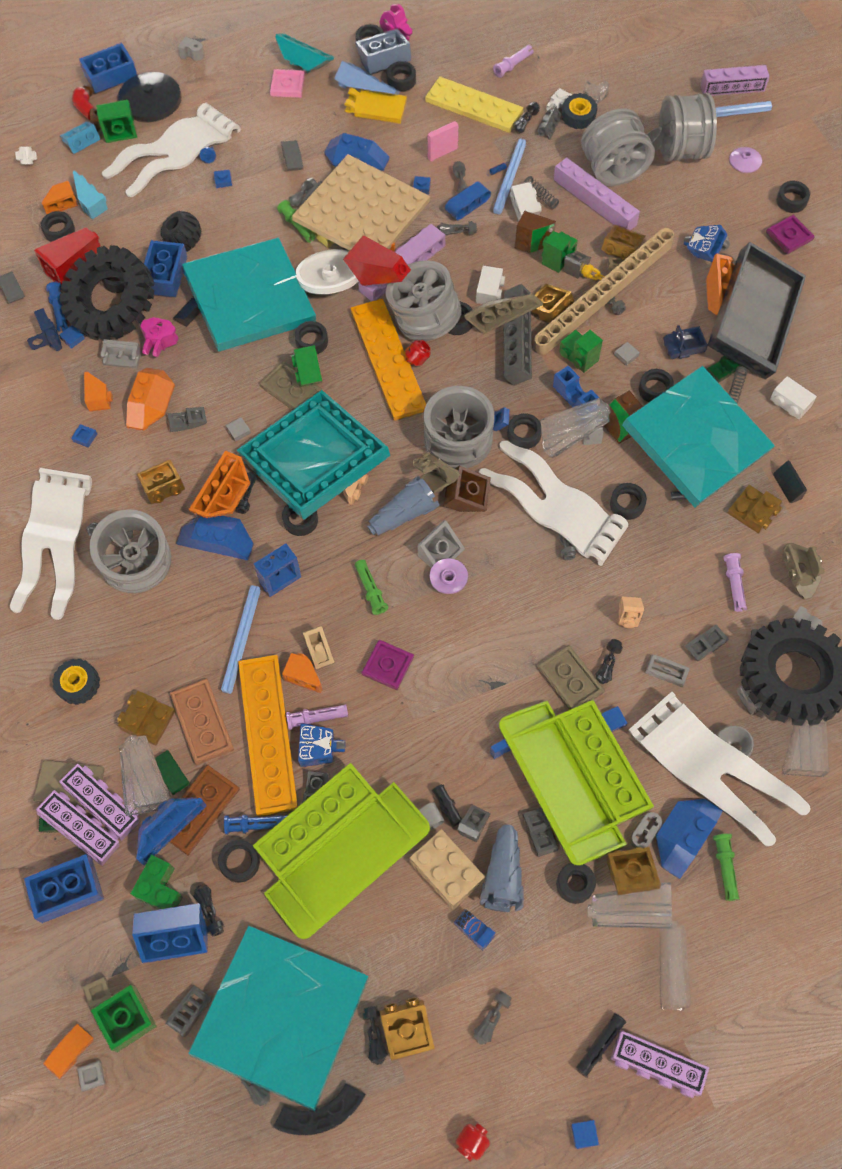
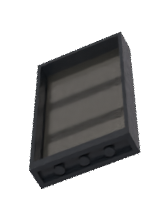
(757, 311)

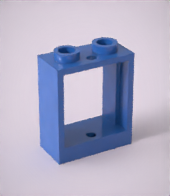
(284, 565)

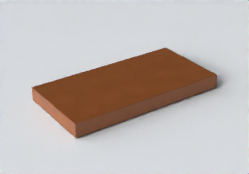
(217, 794)

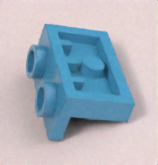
(80, 136)

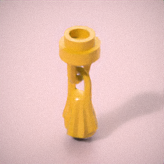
(587, 270)

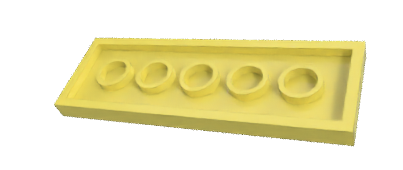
(474, 104)

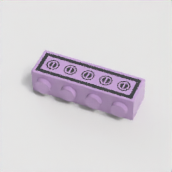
(735, 80)
(99, 801)
(77, 827)
(660, 1064)

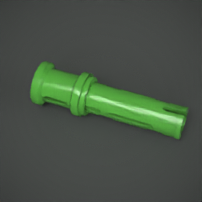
(286, 209)
(373, 594)
(726, 857)

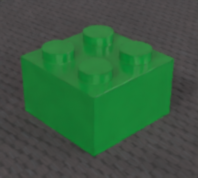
(116, 121)
(123, 1018)

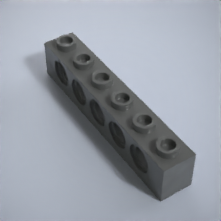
(517, 343)

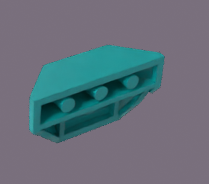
(301, 53)

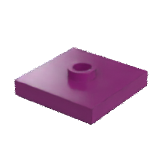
(790, 234)
(388, 664)

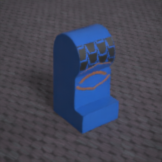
(474, 929)

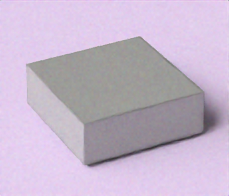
(626, 353)
(238, 429)
(91, 1076)

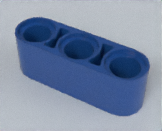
(467, 200)

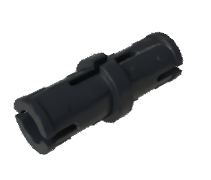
(447, 805)

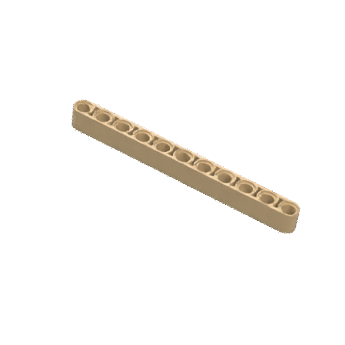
(624, 272)

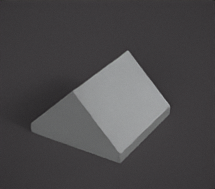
(440, 545)

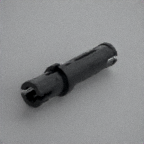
(595, 1052)

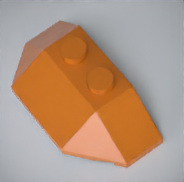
(718, 280)
(148, 398)
(223, 488)

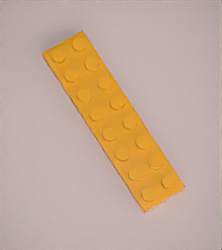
(388, 359)
(267, 736)

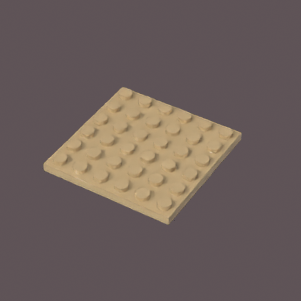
(359, 203)

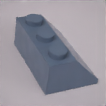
(383, 50)

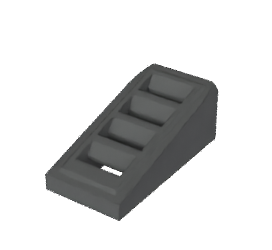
(171, 1022)

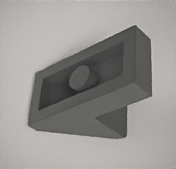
(575, 262)
(473, 823)

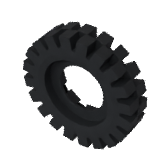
(104, 264)
(762, 679)

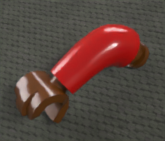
(81, 101)

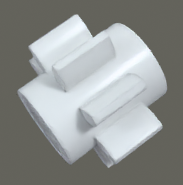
(26, 155)

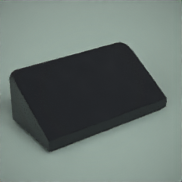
(187, 313)
(790, 482)

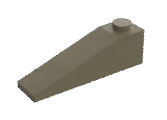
(499, 312)

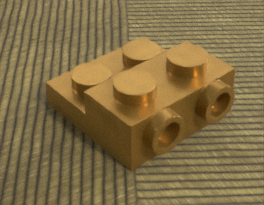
(622, 242)
(554, 302)
(161, 482)
(755, 508)
(145, 717)
(633, 870)
(406, 1028)

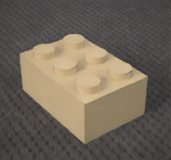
(447, 869)

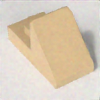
(318, 647)

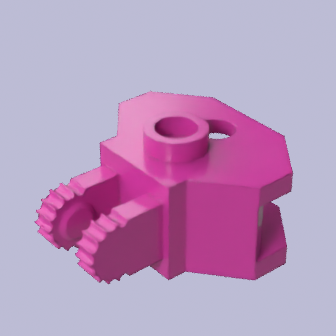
(395, 21)
(157, 336)

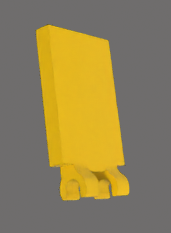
(376, 105)

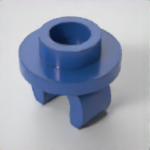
(208, 155)

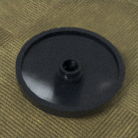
(151, 96)

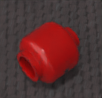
(417, 352)
(472, 1141)

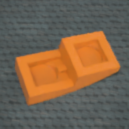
(68, 1051)

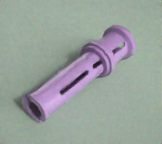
(508, 63)
(735, 572)
(308, 717)

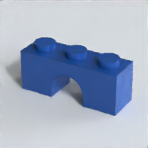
(568, 386)

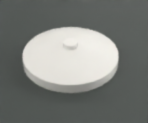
(325, 272)

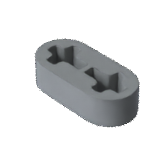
(642, 828)

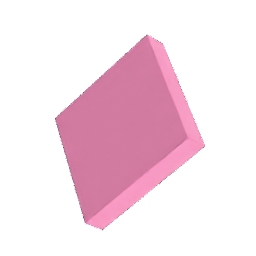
(287, 83)
(442, 141)

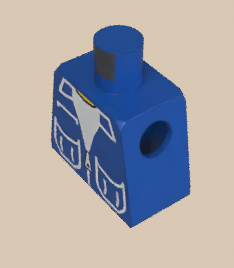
(706, 241)
(318, 745)

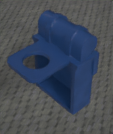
(49, 332)
(685, 342)

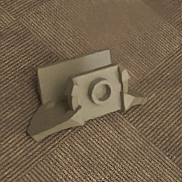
(435, 477)
(806, 582)

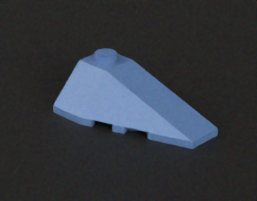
(355, 77)

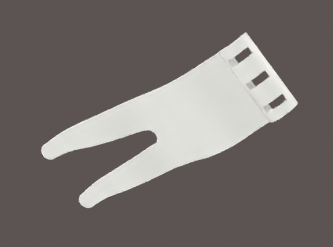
(180, 142)
(564, 508)
(53, 525)
(702, 758)

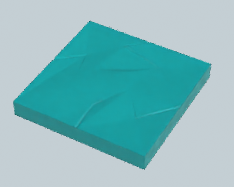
(248, 293)
(698, 436)
(313, 454)
(280, 1017)

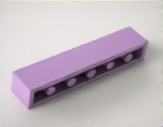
(595, 195)
(417, 249)

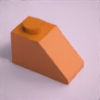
(59, 198)
(96, 393)
(301, 672)

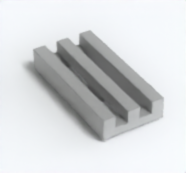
(663, 676)

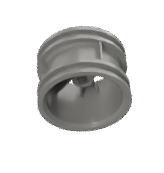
(688, 126)
(617, 147)
(429, 319)
(458, 446)
(114, 528)

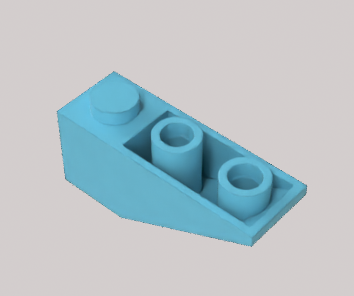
(90, 200)

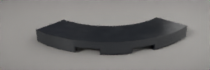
(323, 1118)

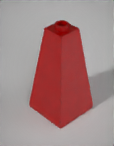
(62, 253)
(375, 263)

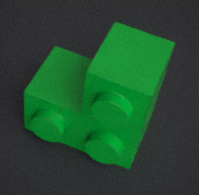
(556, 248)
(581, 349)
(307, 366)
(152, 885)

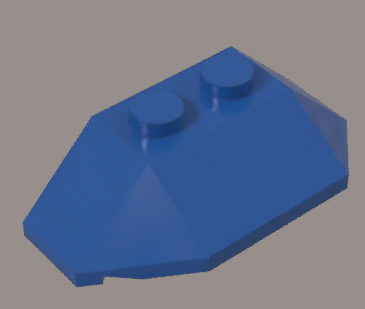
(359, 148)
(217, 535)
(165, 825)
(685, 834)

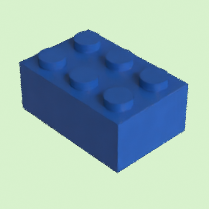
(108, 67)
(166, 267)
(63, 888)
(170, 933)

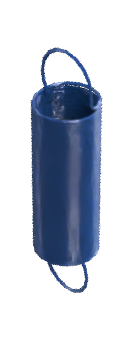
(496, 169)

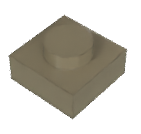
(613, 262)
(97, 992)

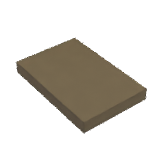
(283, 386)
(570, 678)
(53, 772)

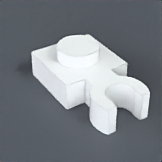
(558, 99)

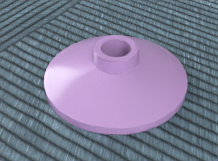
(745, 159)
(448, 568)

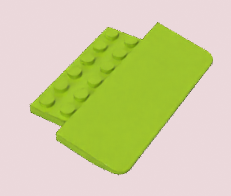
(576, 776)
(337, 848)

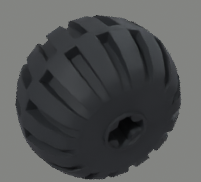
(181, 228)

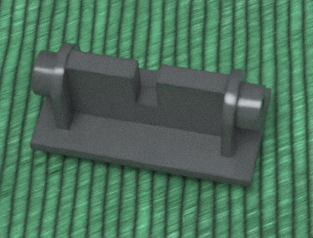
(549, 122)

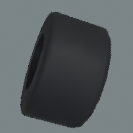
(576, 896)

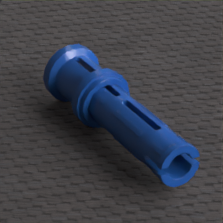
(54, 290)
(245, 820)

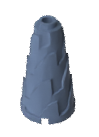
(406, 505)
(504, 877)

